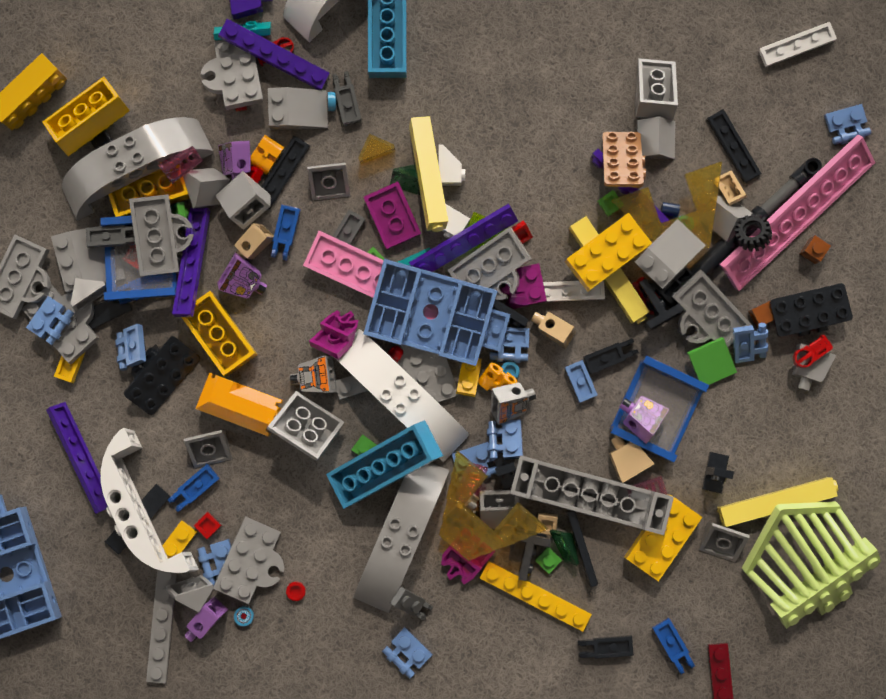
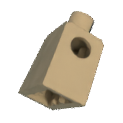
(259, 239)
(561, 332)
(628, 459)

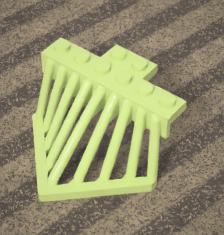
(828, 583)

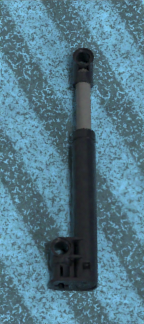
(721, 250)

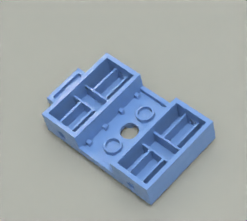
(463, 318)
(29, 596)

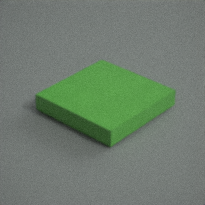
(712, 361)

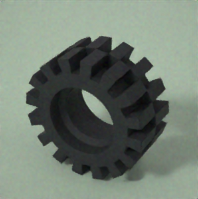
(751, 223)

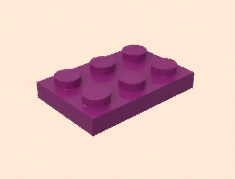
(392, 215)

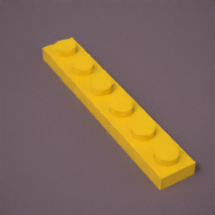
(535, 596)

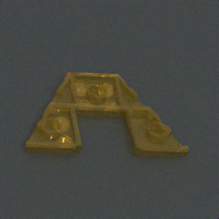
(704, 191)
(466, 530)

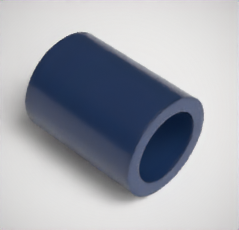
(670, 209)

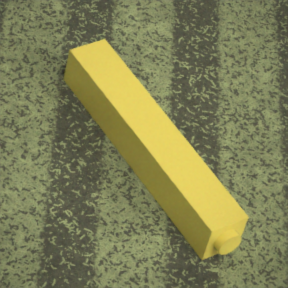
(428, 174)
(617, 282)
(765, 504)

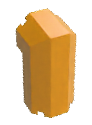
(238, 404)

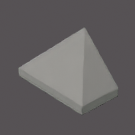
(86, 292)

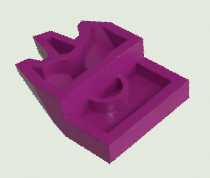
(530, 288)
(335, 334)
(462, 566)

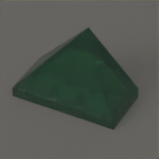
(407, 178)
(565, 545)

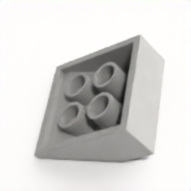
(77, 260)
(306, 426)

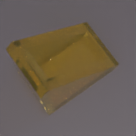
(375, 148)

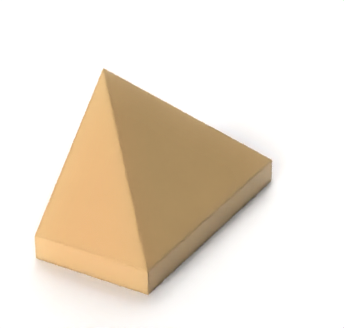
(731, 188)

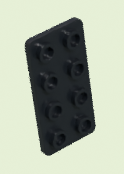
(811, 310)
(160, 374)

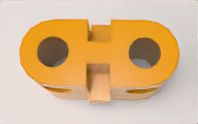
(266, 154)
(495, 377)

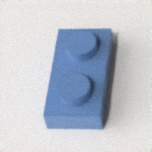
(581, 381)

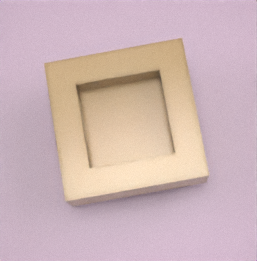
(549, 521)

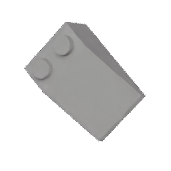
(656, 89)
(297, 108)
(670, 254)

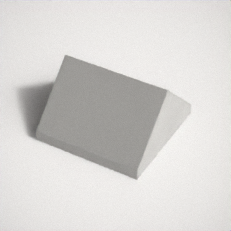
(657, 137)
(329, 181)
(204, 185)
(727, 217)
(208, 448)
(723, 542)
(191, 592)

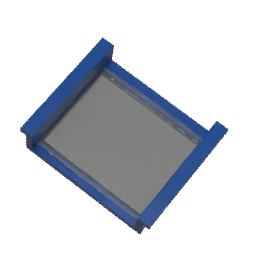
(123, 273)
(670, 389)

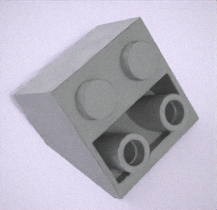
(244, 200)
(496, 506)

